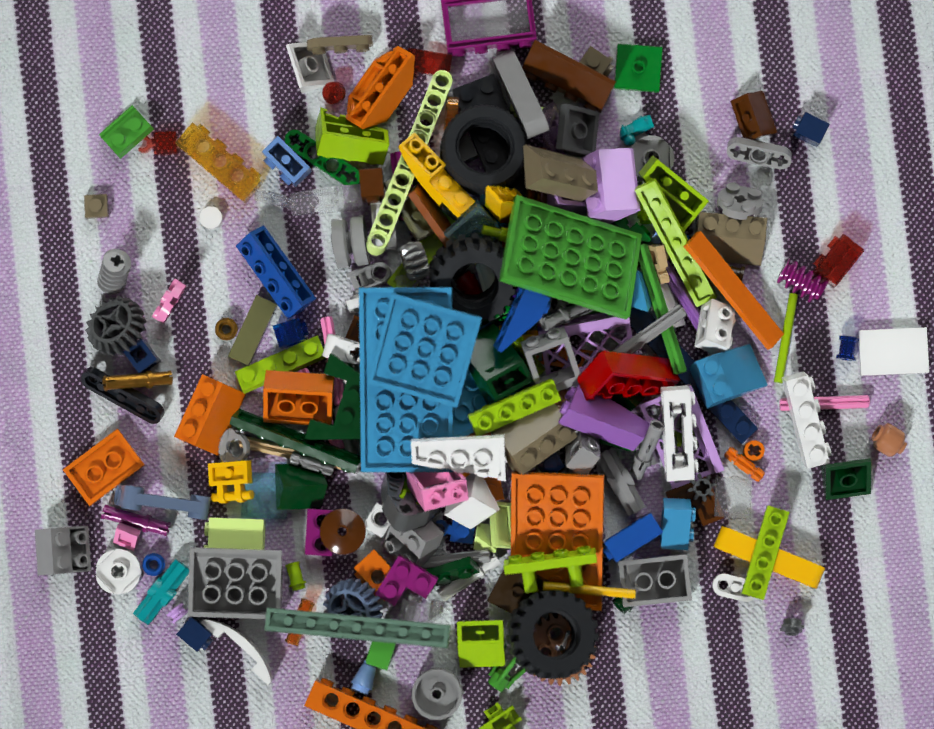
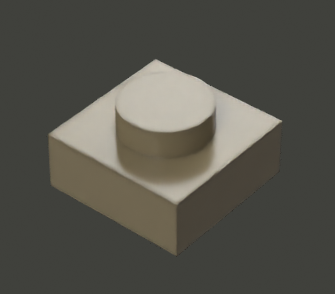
(96, 206)

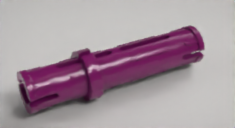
(145, 523)

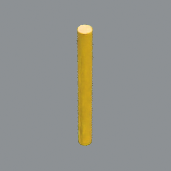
(590, 590)

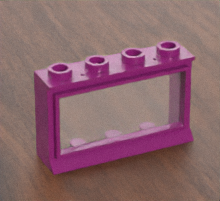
(487, 25)

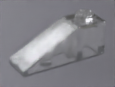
(327, 200)

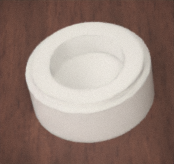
(211, 217)

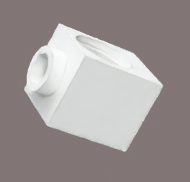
(371, 524)

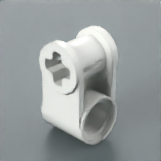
(341, 348)

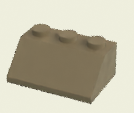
(558, 174)
(733, 238)
(534, 438)

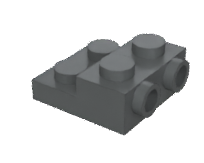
(577, 130)

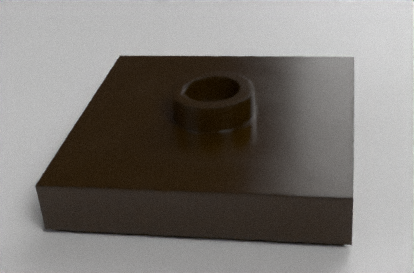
(510, 591)

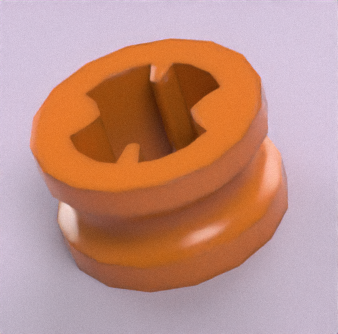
(754, 443)

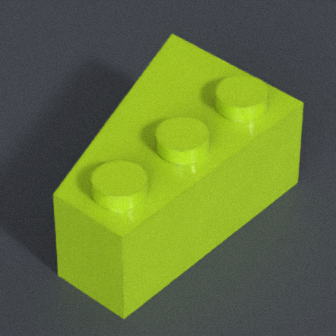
(346, 141)
(682, 197)

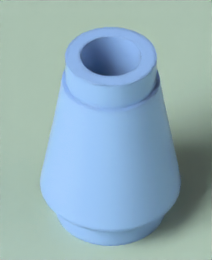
(364, 679)

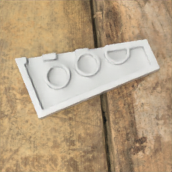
(462, 454)

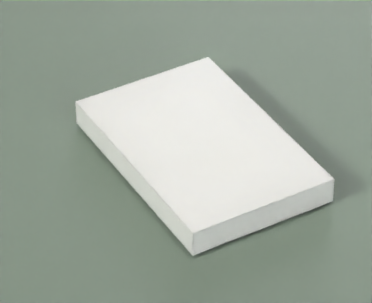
(893, 351)

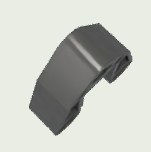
(403, 513)

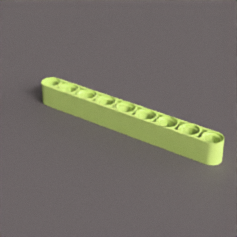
(402, 170)

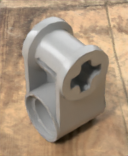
(367, 276)

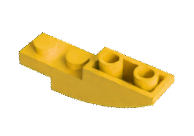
(431, 175)

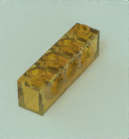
(189, 144)

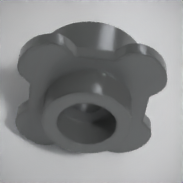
(792, 626)

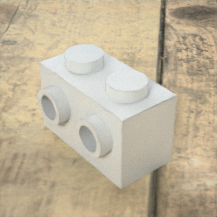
(715, 327)

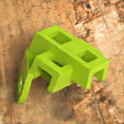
(501, 718)

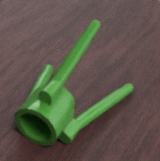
(500, 678)

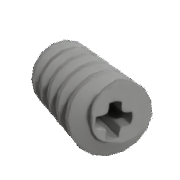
(114, 271)

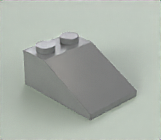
(656, 580)

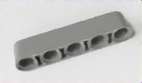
(520, 94)

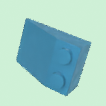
(727, 375)

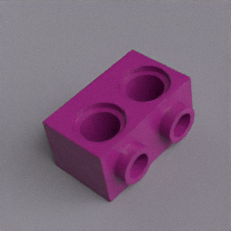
(313, 533)

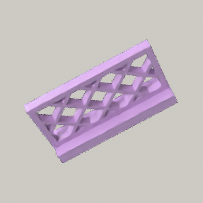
(587, 324)
(703, 437)

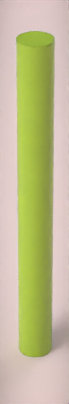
(785, 339)

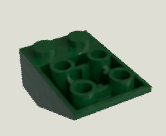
(496, 371)

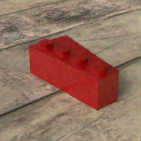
(626, 375)

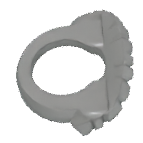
(228, 436)

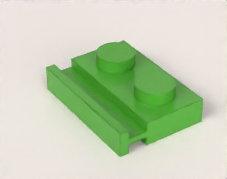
(126, 132)

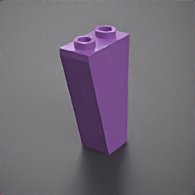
(602, 419)

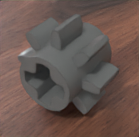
(706, 491)

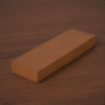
(430, 212)

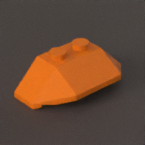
(381, 88)

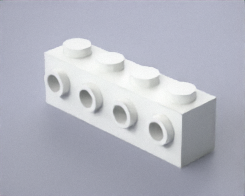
(805, 419)

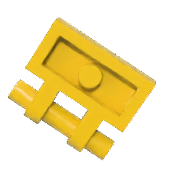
(230, 473)

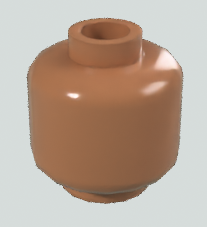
(889, 440)

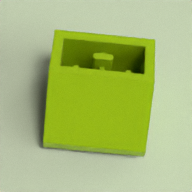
(481, 643)

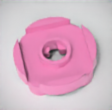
(169, 301)

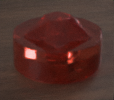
(334, 92)

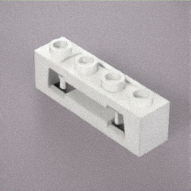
(680, 470)

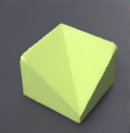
(483, 538)

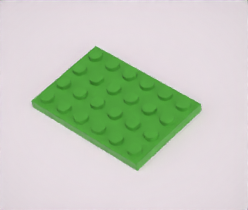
(570, 257)

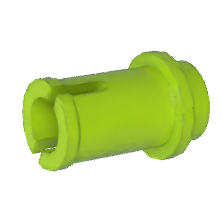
(295, 576)

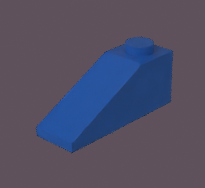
(523, 314)

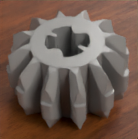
(414, 260)

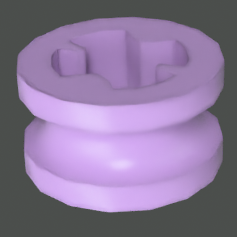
(177, 613)

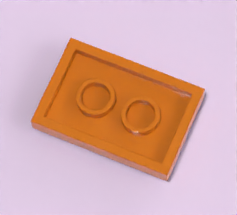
(103, 467)

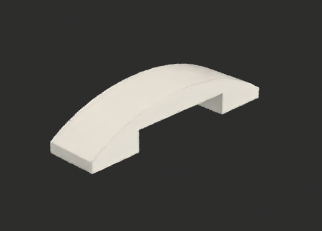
(261, 668)

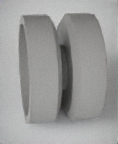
(348, 242)
(450, 696)

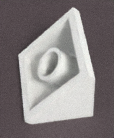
(310, 69)
(478, 507)

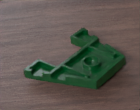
(348, 415)

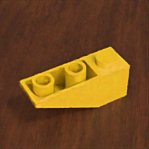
(500, 201)

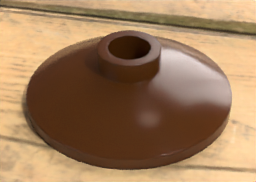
(355, 531)

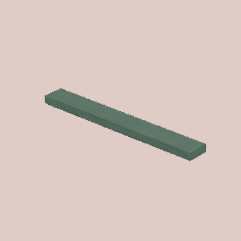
(357, 628)

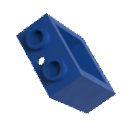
(631, 538)

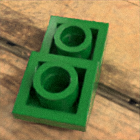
(623, 223)

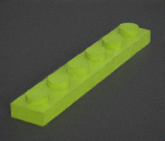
(674, 239)

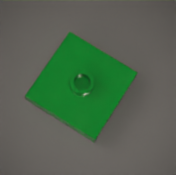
(638, 68)

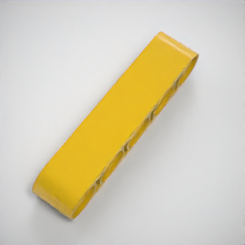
(785, 563)

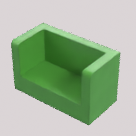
(380, 654)

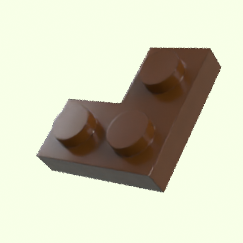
(704, 509)

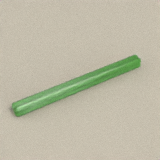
(660, 308)

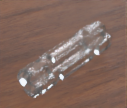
(272, 198)

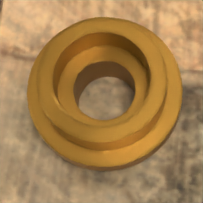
(219, 329)

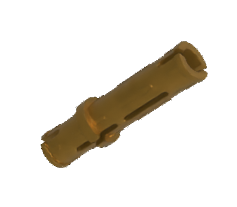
(145, 379)

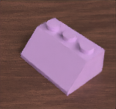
(615, 184)

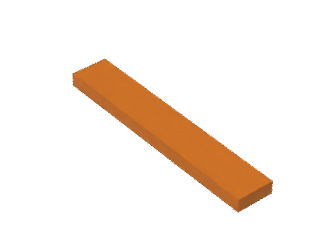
(733, 290)

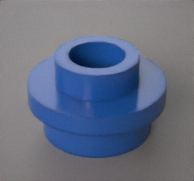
(146, 564)

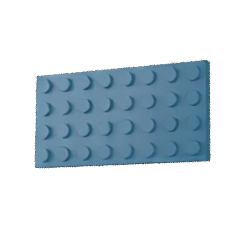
(389, 416)

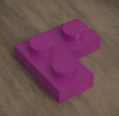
(403, 575)

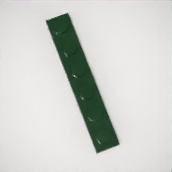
(295, 440)

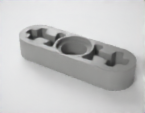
(753, 145)

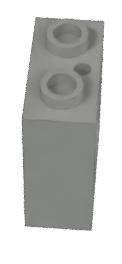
(554, 337)

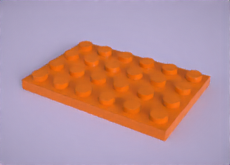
(557, 514)

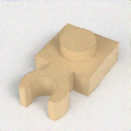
(660, 258)

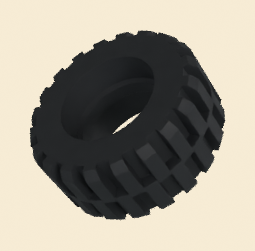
(469, 251)
(582, 636)

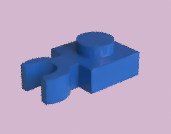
(458, 532)

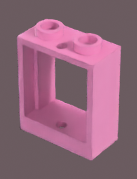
(434, 496)

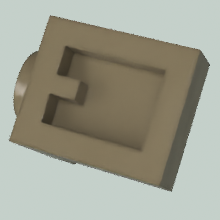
(597, 61)

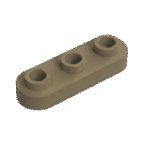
(339, 44)

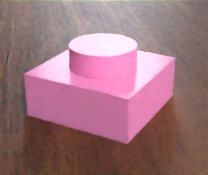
(126, 536)

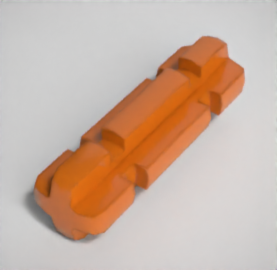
(744, 464)

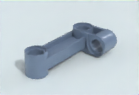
(134, 497)

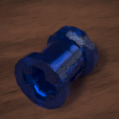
(847, 348)

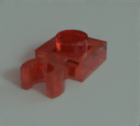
(162, 143)

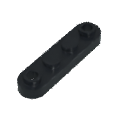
(125, 398)

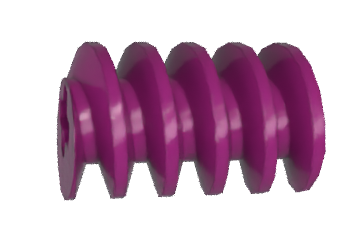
(802, 281)

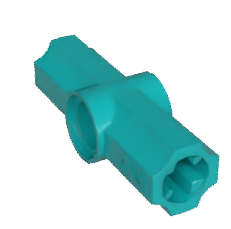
(161, 592)

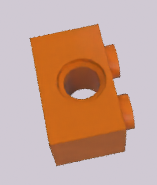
(368, 565)

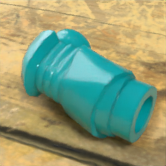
(635, 128)

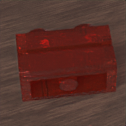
(838, 259)

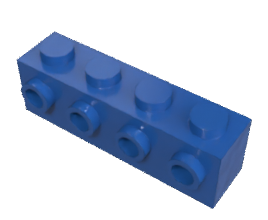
(275, 272)

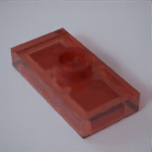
(430, 62)

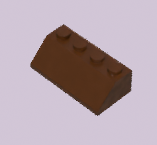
(568, 77)

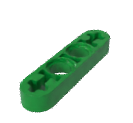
(321, 161)

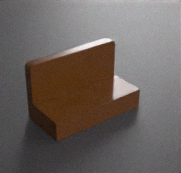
(753, 115)

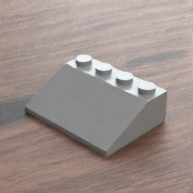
(234, 582)

